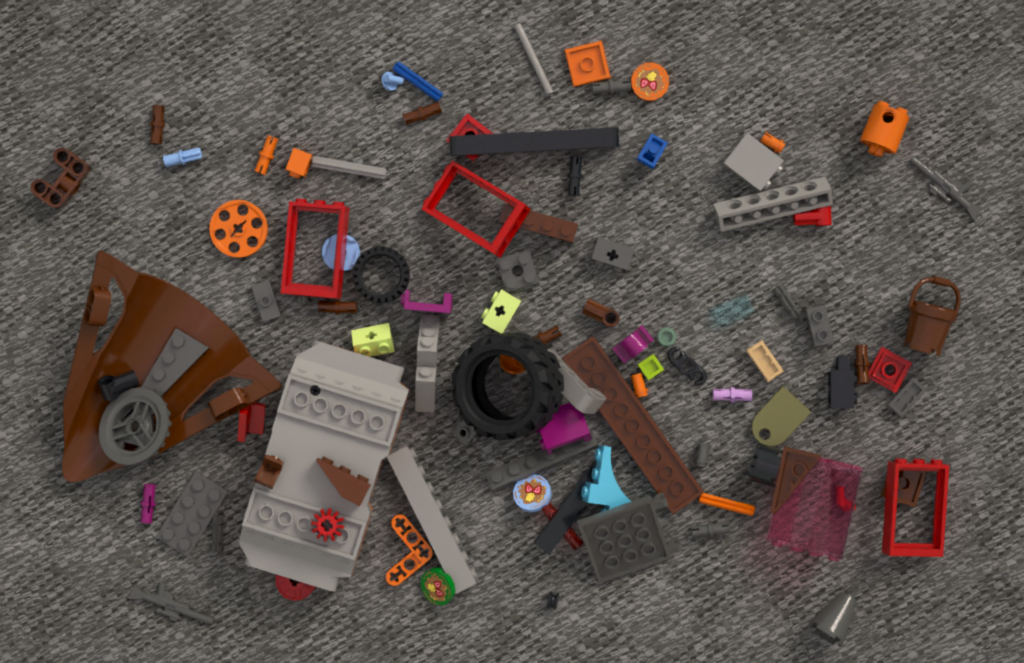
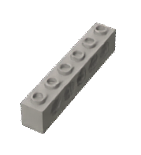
(773, 204)

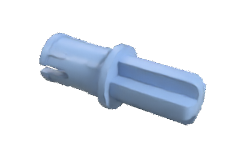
(182, 157)

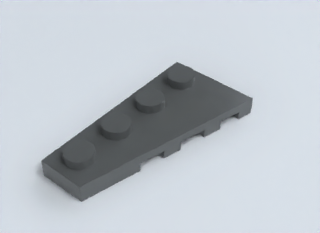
(175, 359)

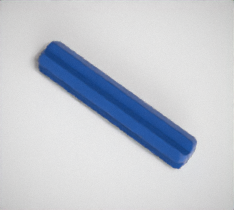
(417, 81)

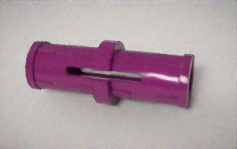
(148, 503)

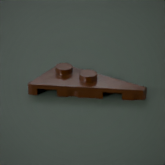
(793, 469)

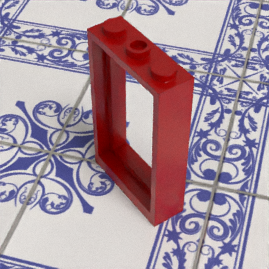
(510, 226)
(335, 290)
(932, 549)

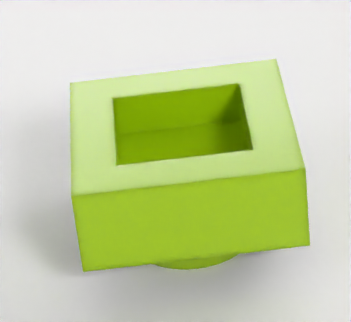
(650, 367)

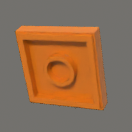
(587, 64)

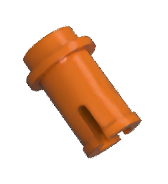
(772, 142)
(639, 386)

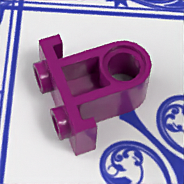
(633, 344)

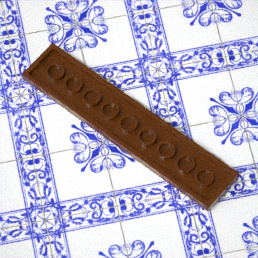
(634, 426)

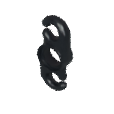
(678, 364)

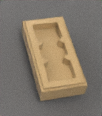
(764, 361)

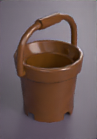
(930, 323)

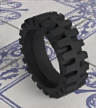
(358, 274)

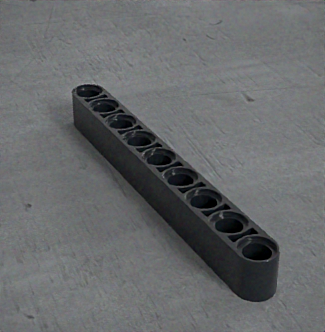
(534, 141)

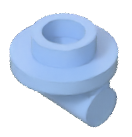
(391, 81)

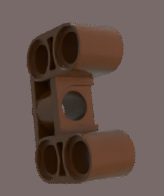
(66, 184)

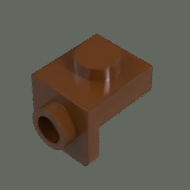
(269, 471)

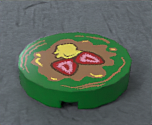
(437, 586)

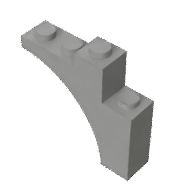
(427, 363)

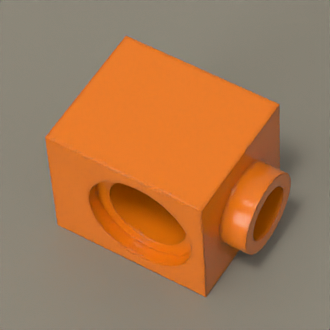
(299, 163)

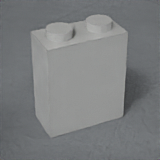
(753, 163)

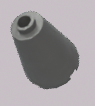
(835, 618)

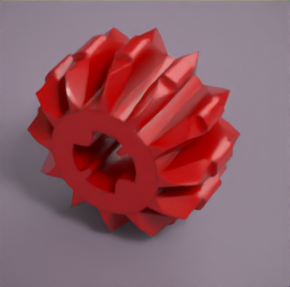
(322, 529)

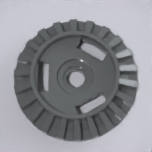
(117, 430)

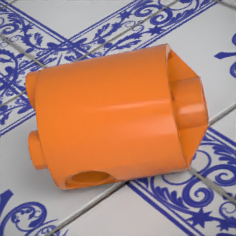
(884, 136)

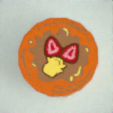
(650, 81)

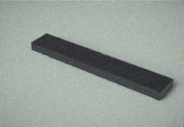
(566, 513)

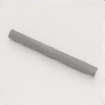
(533, 58)

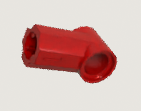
(816, 217)

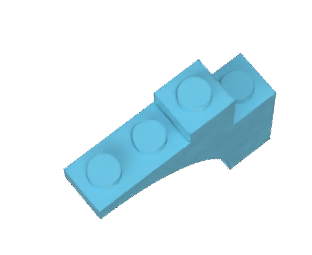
(604, 487)

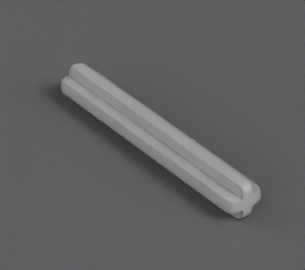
(348, 167)

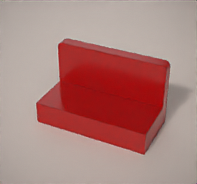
(251, 420)

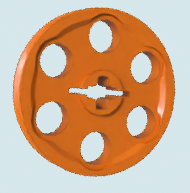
(248, 230)

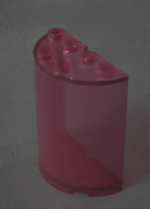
(819, 511)

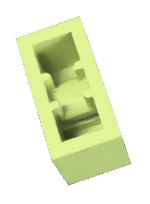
(510, 305)
(373, 340)

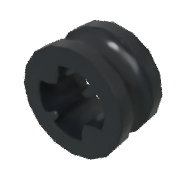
(552, 600)

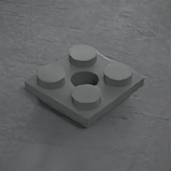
(529, 273)

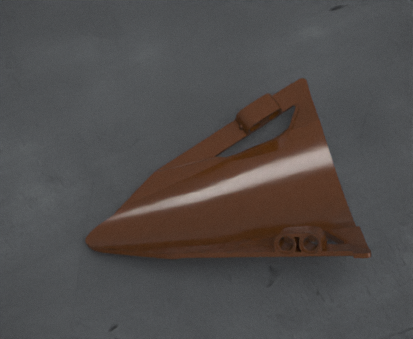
(145, 326)

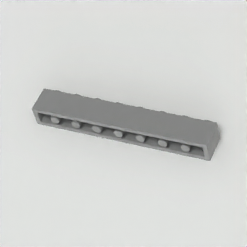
(431, 518)

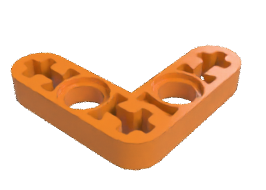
(414, 555)

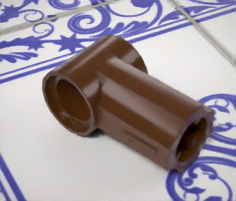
(598, 312)

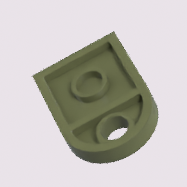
(780, 416)

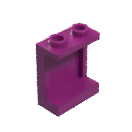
(445, 308)
(565, 427)

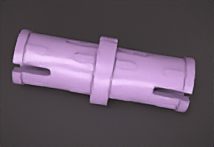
(732, 394)

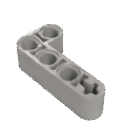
(577, 392)

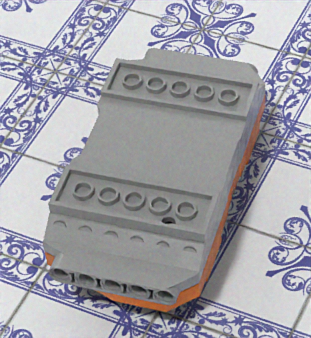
(335, 409)

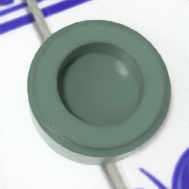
(666, 336)

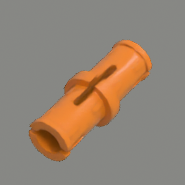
(266, 155)

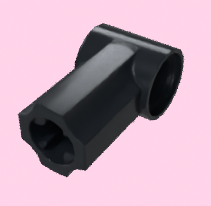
(113, 386)

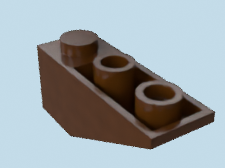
(349, 486)

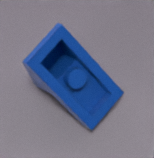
(652, 151)

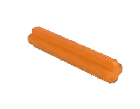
(727, 504)

